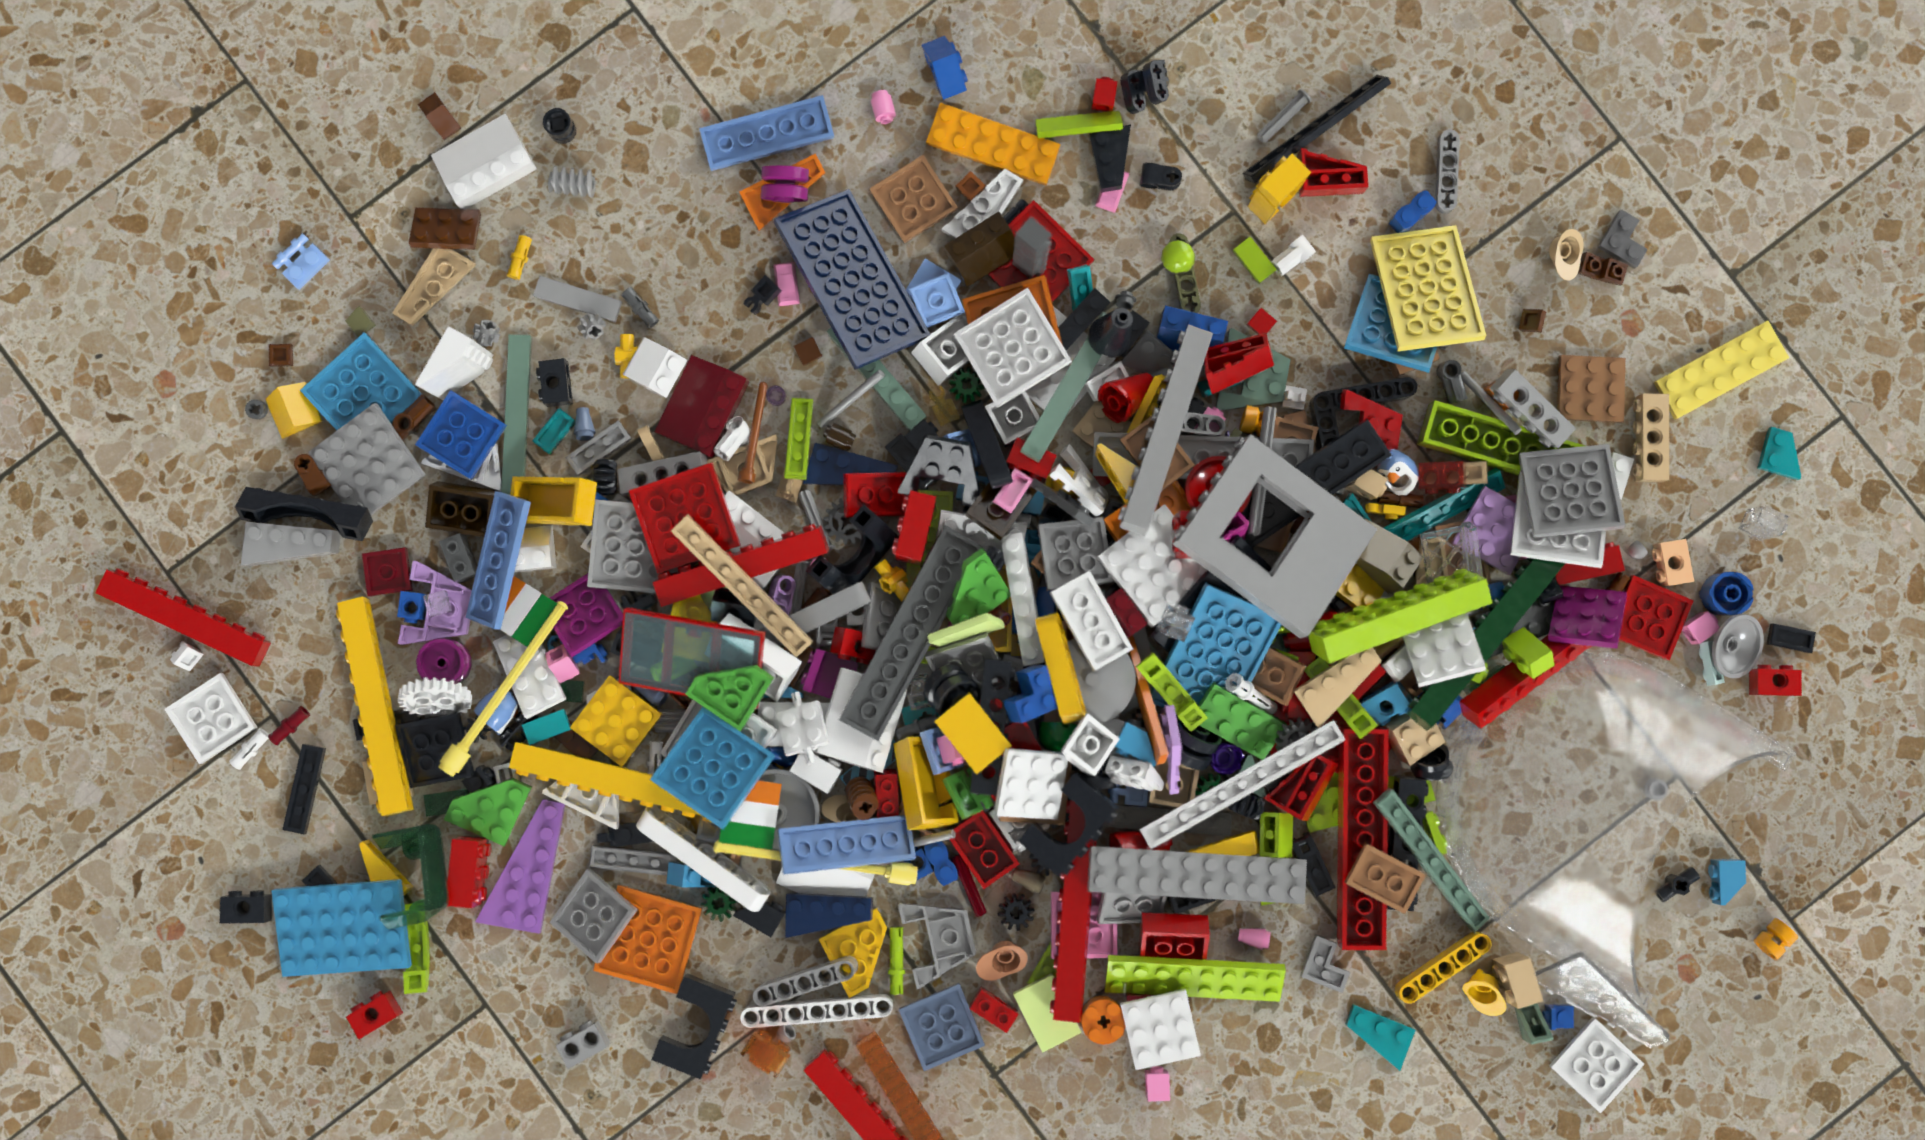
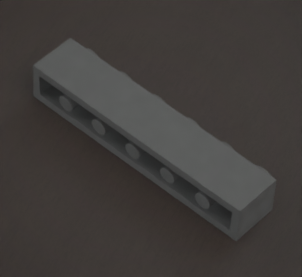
(1031, 249)

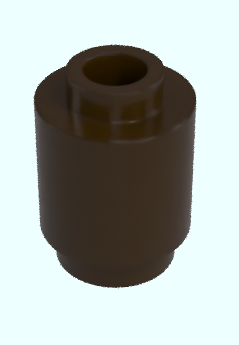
(839, 436)

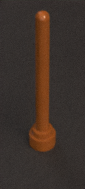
(747, 473)

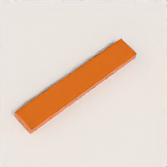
(1148, 709)

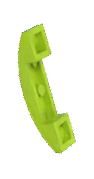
(1172, 691)
(1350, 709)
(417, 976)

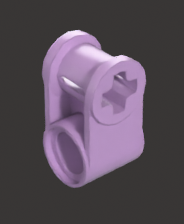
(784, 597)

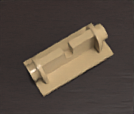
(789, 488)

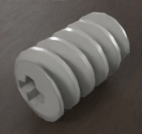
(571, 182)

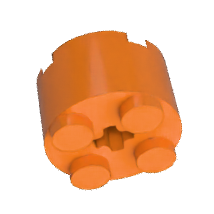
(1113, 1027)

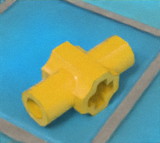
(625, 352)
(892, 579)

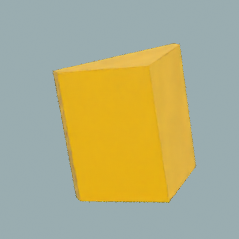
(292, 409)

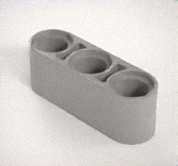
(1203, 425)

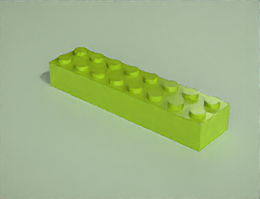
(1478, 437)
(1399, 615)

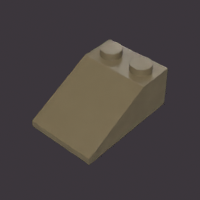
(1389, 560)

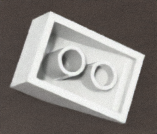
(941, 352)

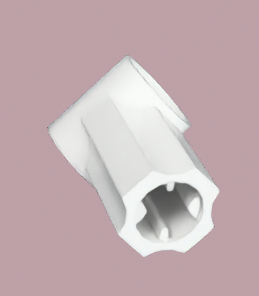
(1297, 253)
(737, 435)

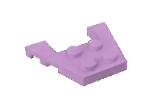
(443, 625)
(1172, 738)

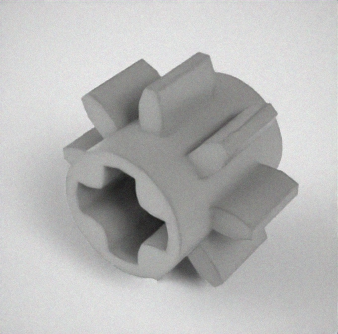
(591, 326)
(486, 333)

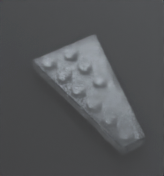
(1598, 995)

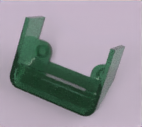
(426, 844)

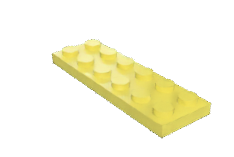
(1722, 369)

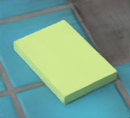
(966, 629)
(1035, 1005)

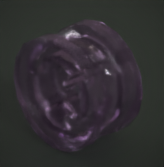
(779, 390)

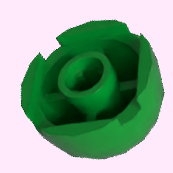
(1055, 735)

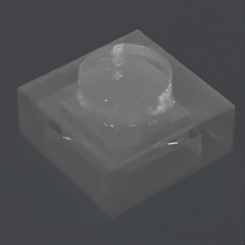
(437, 603)

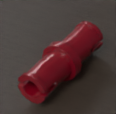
(288, 725)

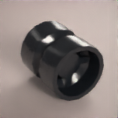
(559, 125)

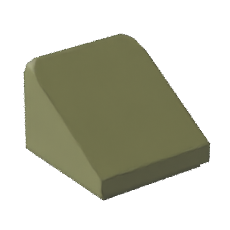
(360, 321)

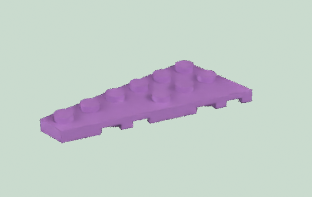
(524, 885)

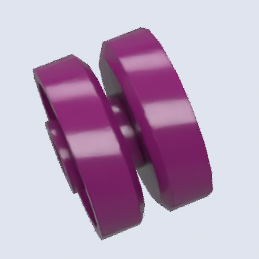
(785, 179)
(434, 653)

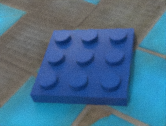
(461, 435)

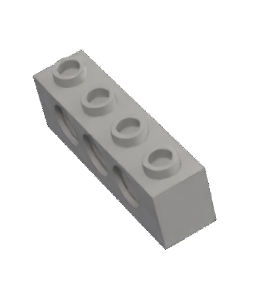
(1559, 427)
(631, 476)

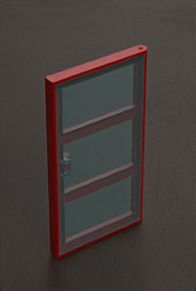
(671, 650)

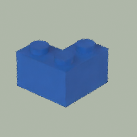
(945, 66)
(1036, 695)

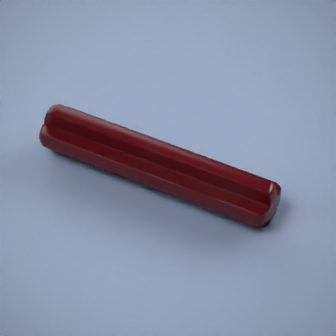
(969, 886)

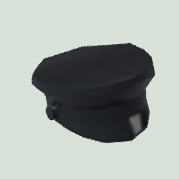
(1434, 765)

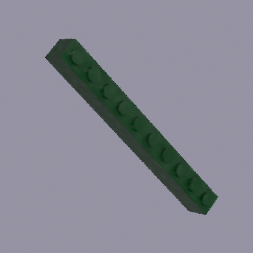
(1489, 633)

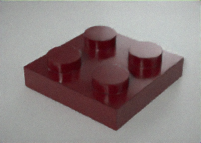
(387, 572)

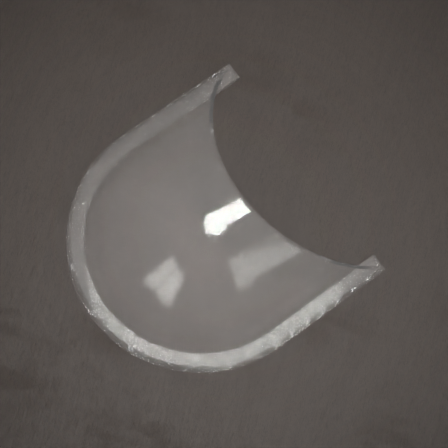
(1573, 796)

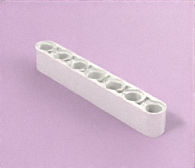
(702, 858)
(807, 1016)

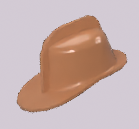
(1001, 961)

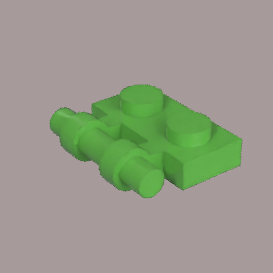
(959, 790)

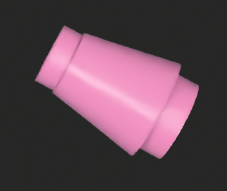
(1255, 937)

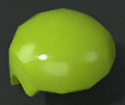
(1178, 256)

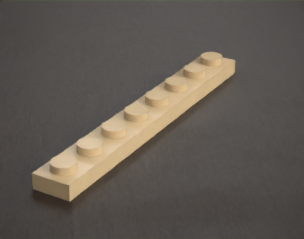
(742, 585)

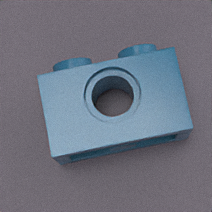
(1391, 692)

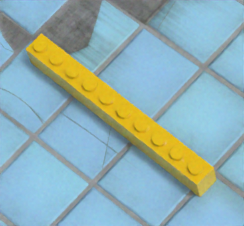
(374, 706)
(594, 775)

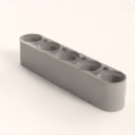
(795, 983)

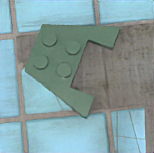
(1259, 389)

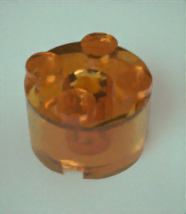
(766, 1053)

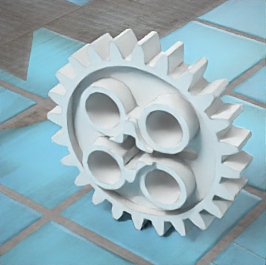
(434, 697)

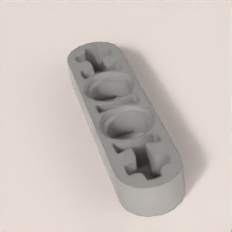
(1447, 171)

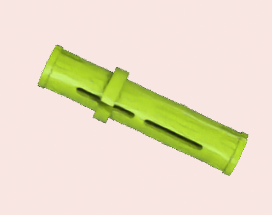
(896, 961)

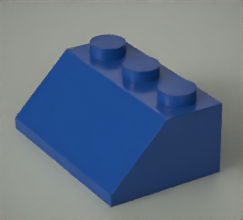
(1176, 320)

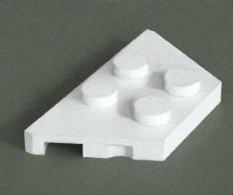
(487, 475)
(590, 803)

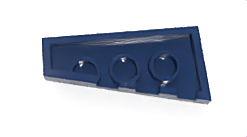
(830, 463)
(821, 912)

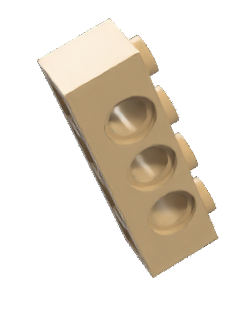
(1659, 428)

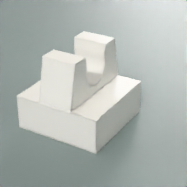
(1294, 398)
(186, 656)

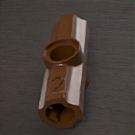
(416, 414)

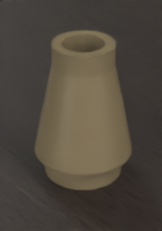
(1030, 880)

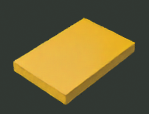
(972, 733)

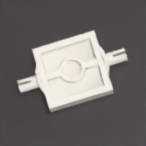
(802, 728)

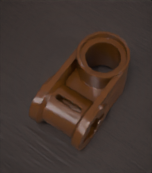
(312, 477)

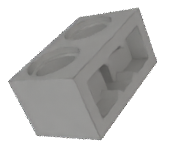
(584, 1047)

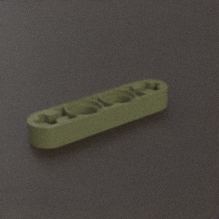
(1190, 275)

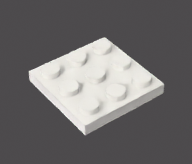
(1444, 651)
(210, 718)
(1030, 784)
(1160, 1029)
(1596, 1064)

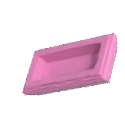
(1110, 199)
(787, 281)
(1012, 493)

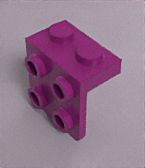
(824, 672)

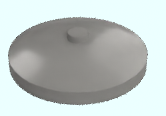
(1107, 689)
(797, 802)

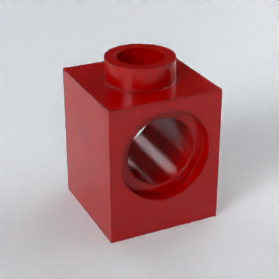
(1104, 94)

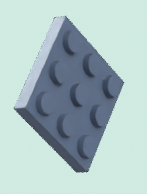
(941, 1027)

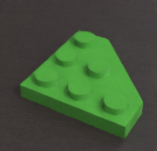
(977, 590)
(731, 692)
(490, 810)

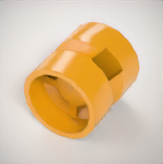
(1251, 420)
(1781, 933)

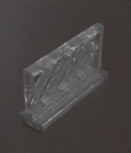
(1470, 551)

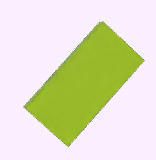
(1254, 260)

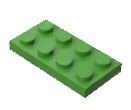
(1239, 721)

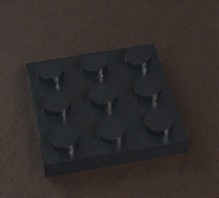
(425, 743)

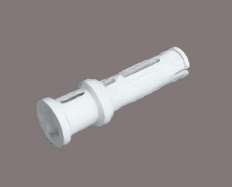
(1265, 703)

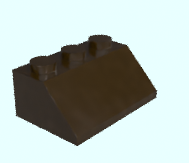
(981, 249)
(458, 508)

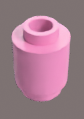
(883, 107)

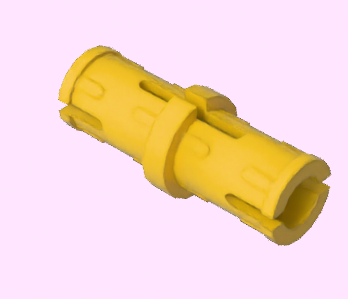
(519, 257)

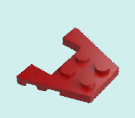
(1384, 420)

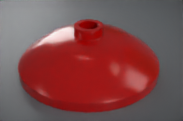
(1200, 478)

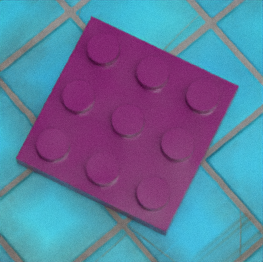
(589, 616)
(1588, 617)

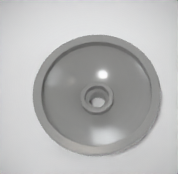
(1737, 646)

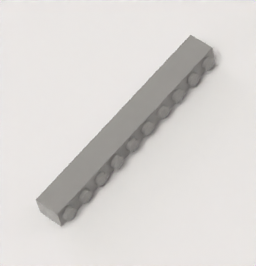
(1165, 431)

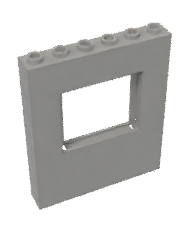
(1313, 560)

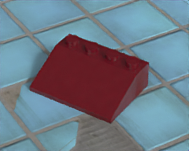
(702, 405)

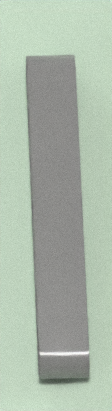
(827, 609)

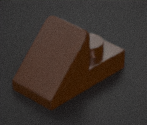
(439, 116)

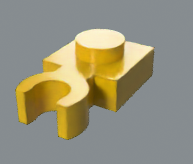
(1390, 512)

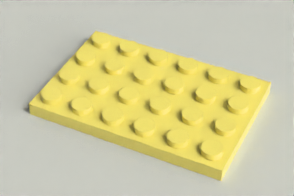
(1427, 288)

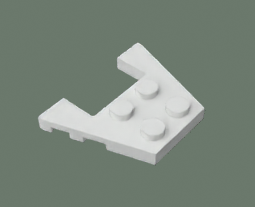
(1082, 483)

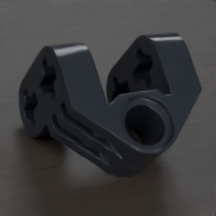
(1150, 79)

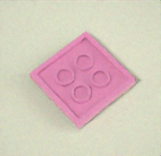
(1101, 936)

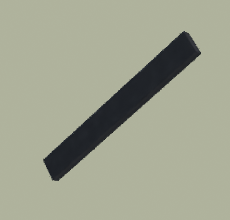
(1317, 127)

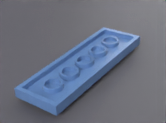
(766, 133)
(498, 560)
(845, 844)

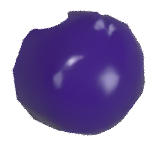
(1227, 758)

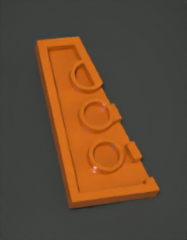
(763, 210)

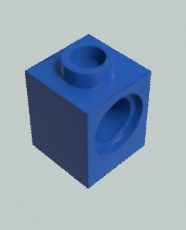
(405, 600)
(926, 868)

